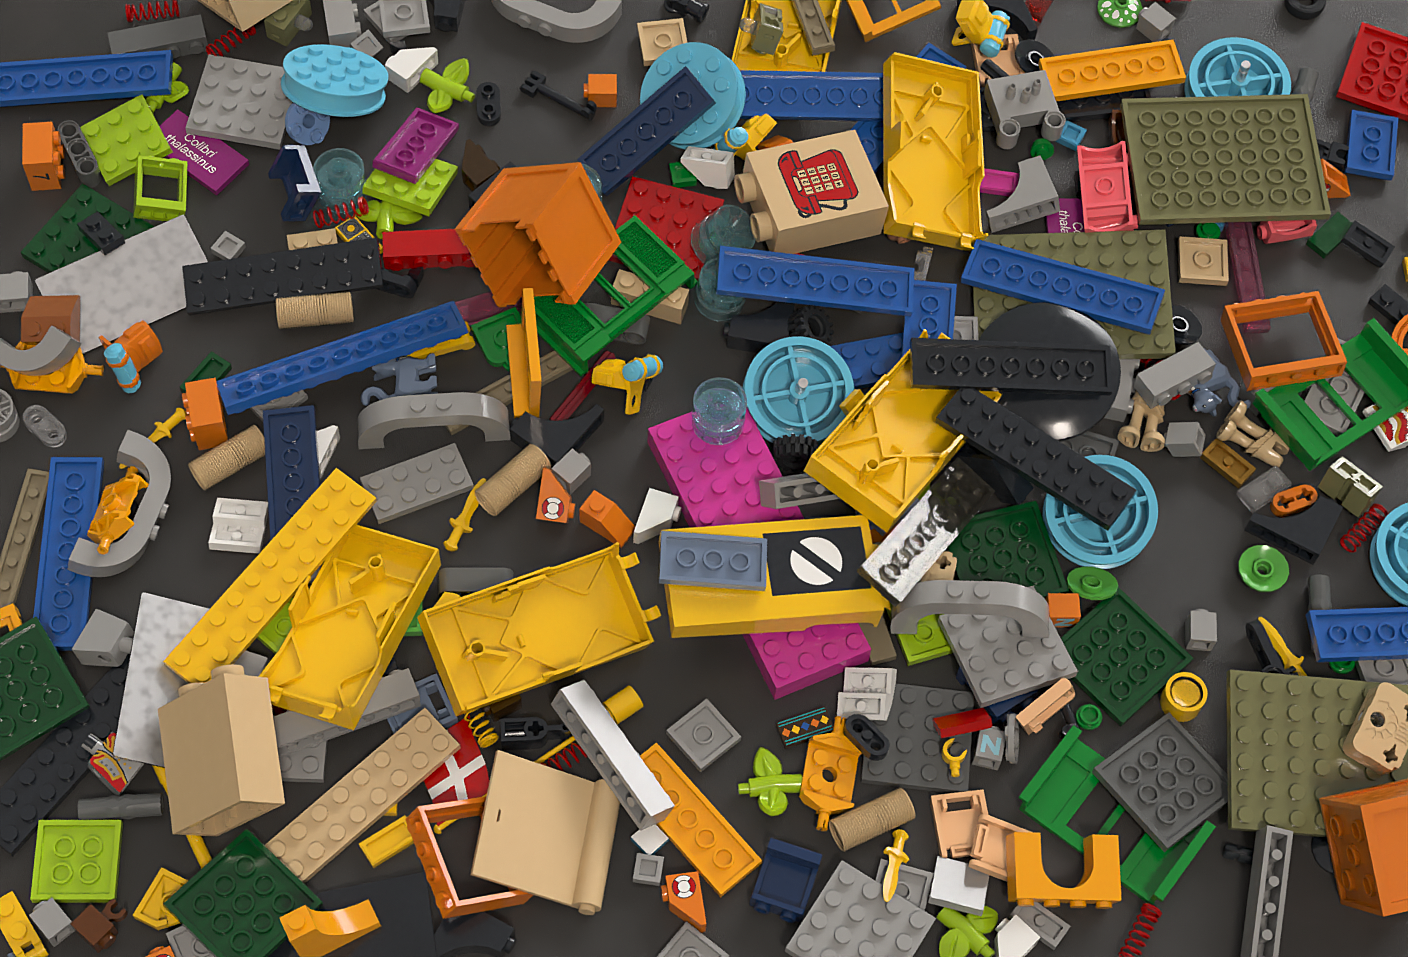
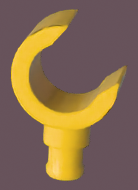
(954, 762)

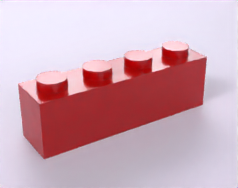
(424, 248)

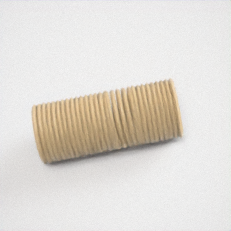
(306, 310)
(220, 461)
(514, 476)
(872, 819)

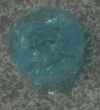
(340, 178)
(723, 227)
(711, 304)
(719, 411)

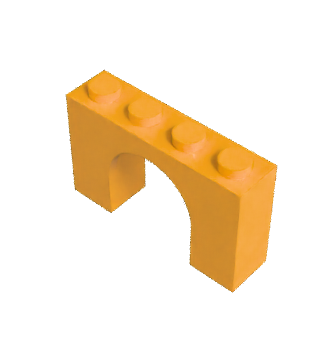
(1030, 884)

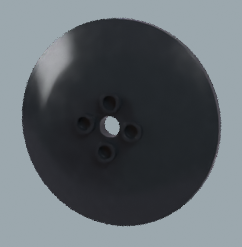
(1045, 322)

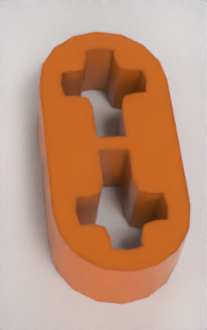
(1291, 495)

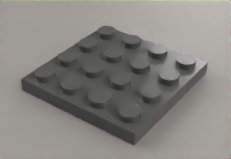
(915, 745)
(1165, 781)

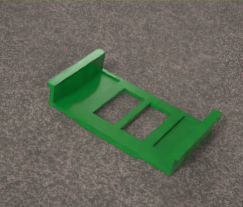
(578, 333)
(1375, 366)
(1063, 787)

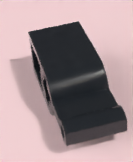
(518, 733)

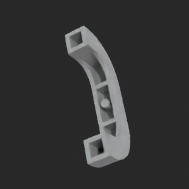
(560, 24)
(44, 358)
(432, 410)
(152, 464)
(973, 599)

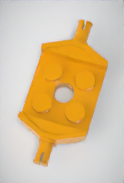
(63, 380)
(113, 510)
(840, 757)

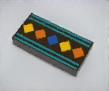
(804, 726)

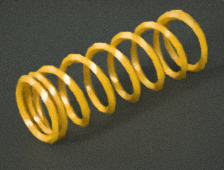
(493, 737)

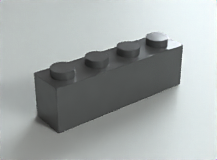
(179, 35)

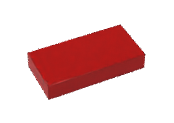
(962, 722)

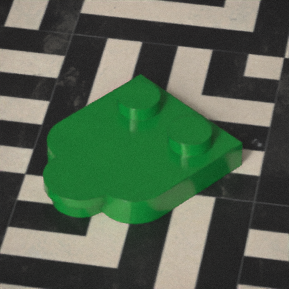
(492, 337)

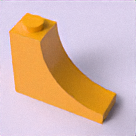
(320, 932)

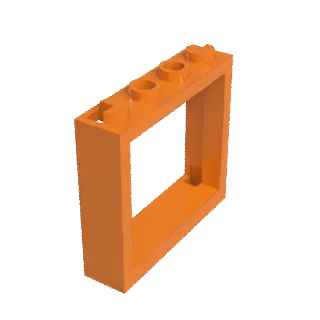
(1291, 372)
(434, 865)

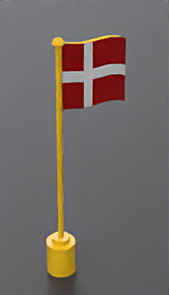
(466, 772)

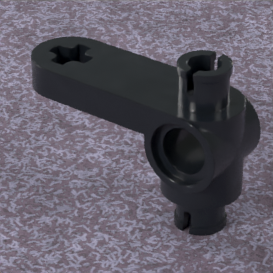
(1264, 649)

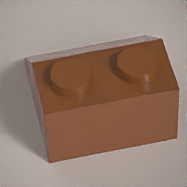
(45, 311)

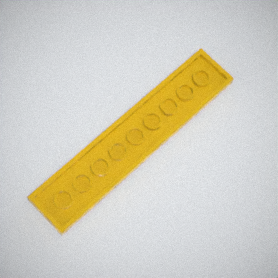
(271, 579)

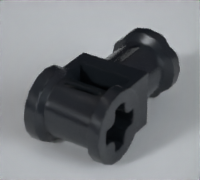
(689, 7)

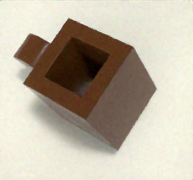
(97, 927)

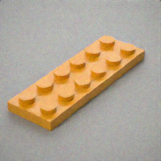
(1113, 70)
(699, 828)

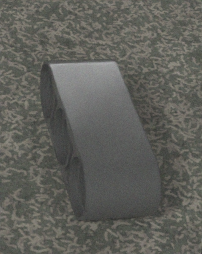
(82, 162)
(635, 334)
(471, 580)

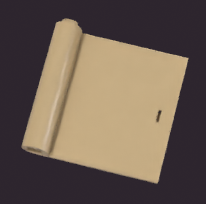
(549, 833)

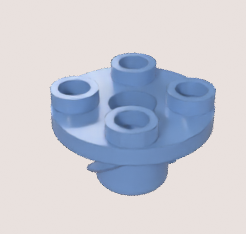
(305, 125)

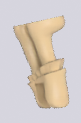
(1130, 434)
(1266, 444)

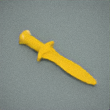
(164, 429)
(461, 524)
(1280, 646)
(896, 857)

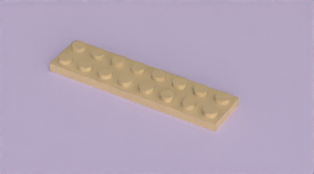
(363, 796)

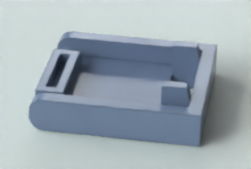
(425, 687)

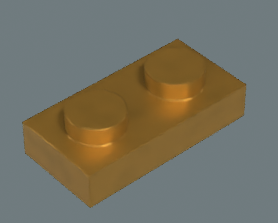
(1227, 463)

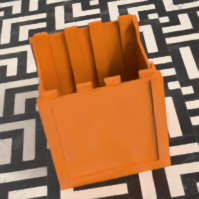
(539, 233)
(1370, 846)

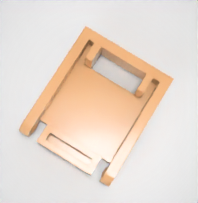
(1004, 59)
(1046, 706)
(957, 829)
(990, 846)

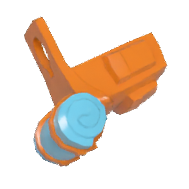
(131, 353)

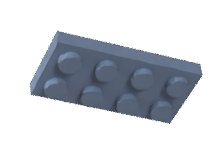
(713, 561)

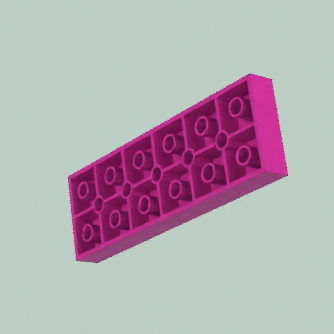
(722, 488)

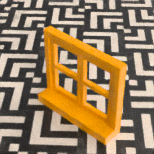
(870, 31)
(525, 360)

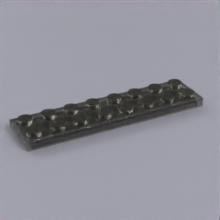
(925, 532)

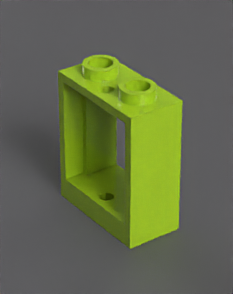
(157, 208)

